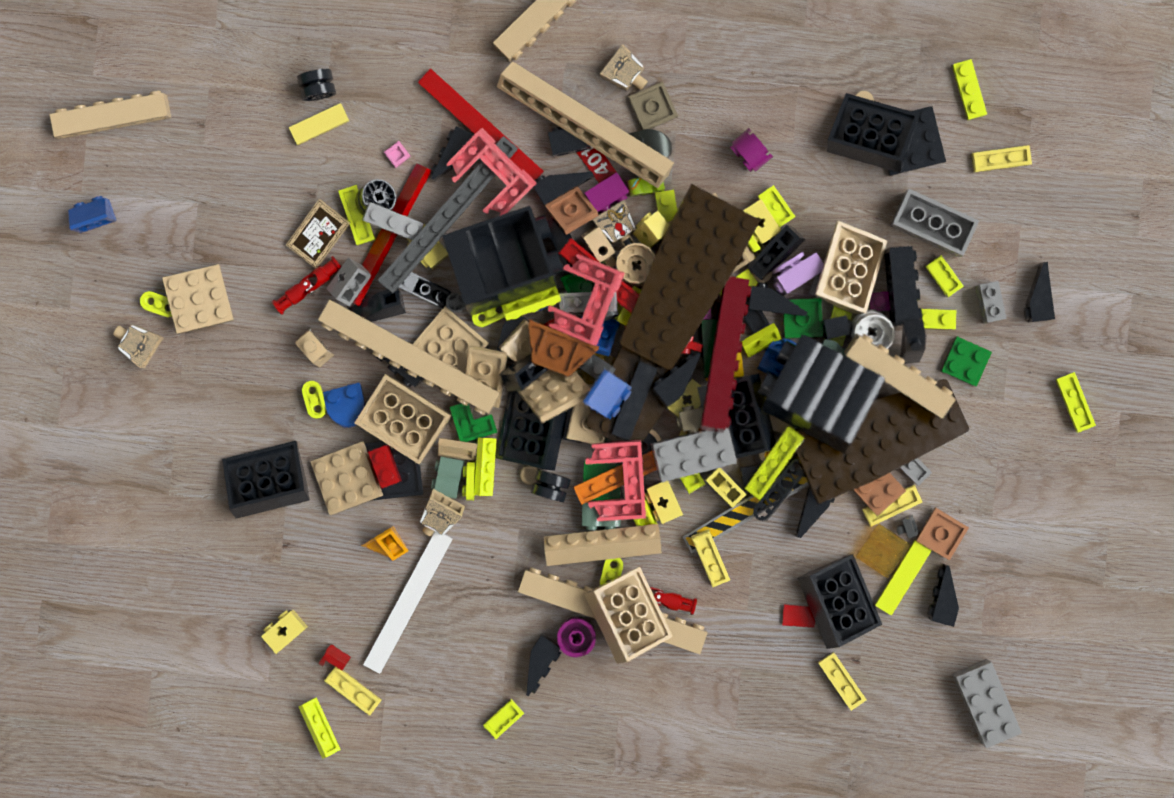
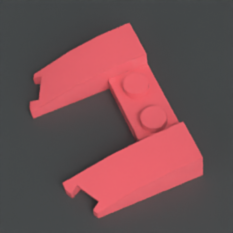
(483, 147)
(590, 325)
(634, 502)

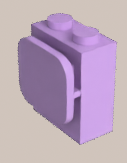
(796, 272)

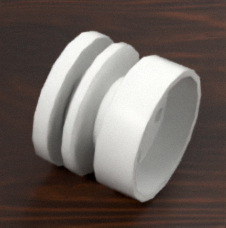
(882, 327)

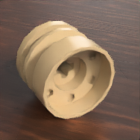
(635, 254)

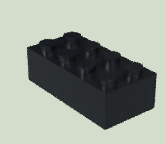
(901, 284)
(749, 425)

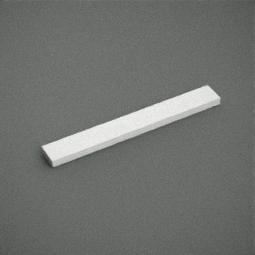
(407, 602)

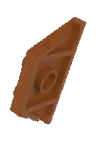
(557, 350)

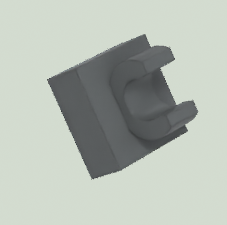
(909, 526)

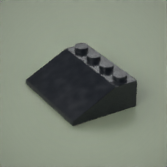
(872, 132)
(526, 438)
(265, 479)
(840, 601)

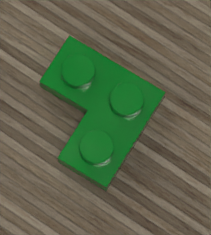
(467, 427)

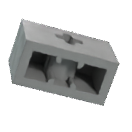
(348, 282)
(990, 302)

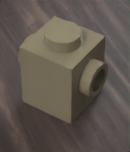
(690, 419)

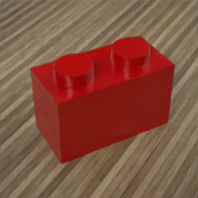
(385, 466)

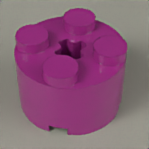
(751, 150)
(579, 647)

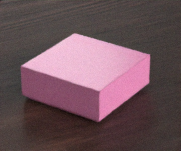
(397, 154)

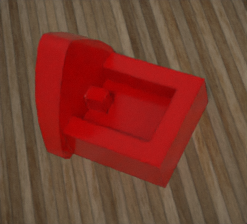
(335, 657)

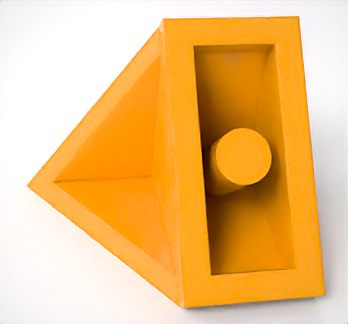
(388, 544)

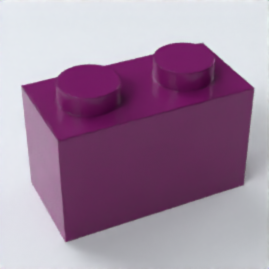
(607, 193)

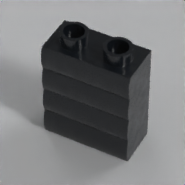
(502, 259)
(820, 392)

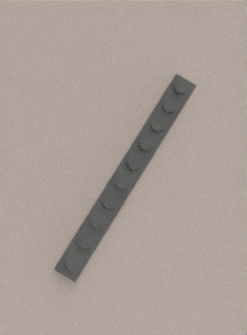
(442, 221)

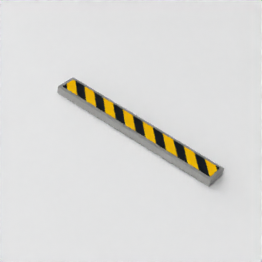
(741, 513)

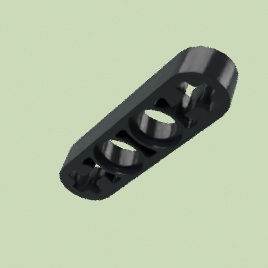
(777, 487)

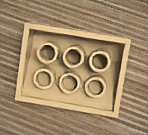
(850, 268)
(403, 418)
(628, 615)

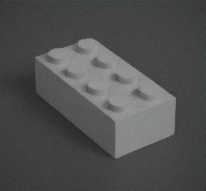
(934, 223)
(692, 454)
(987, 703)

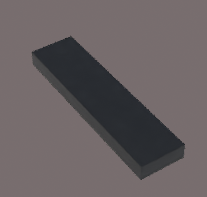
(633, 405)

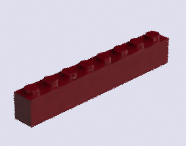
(724, 355)

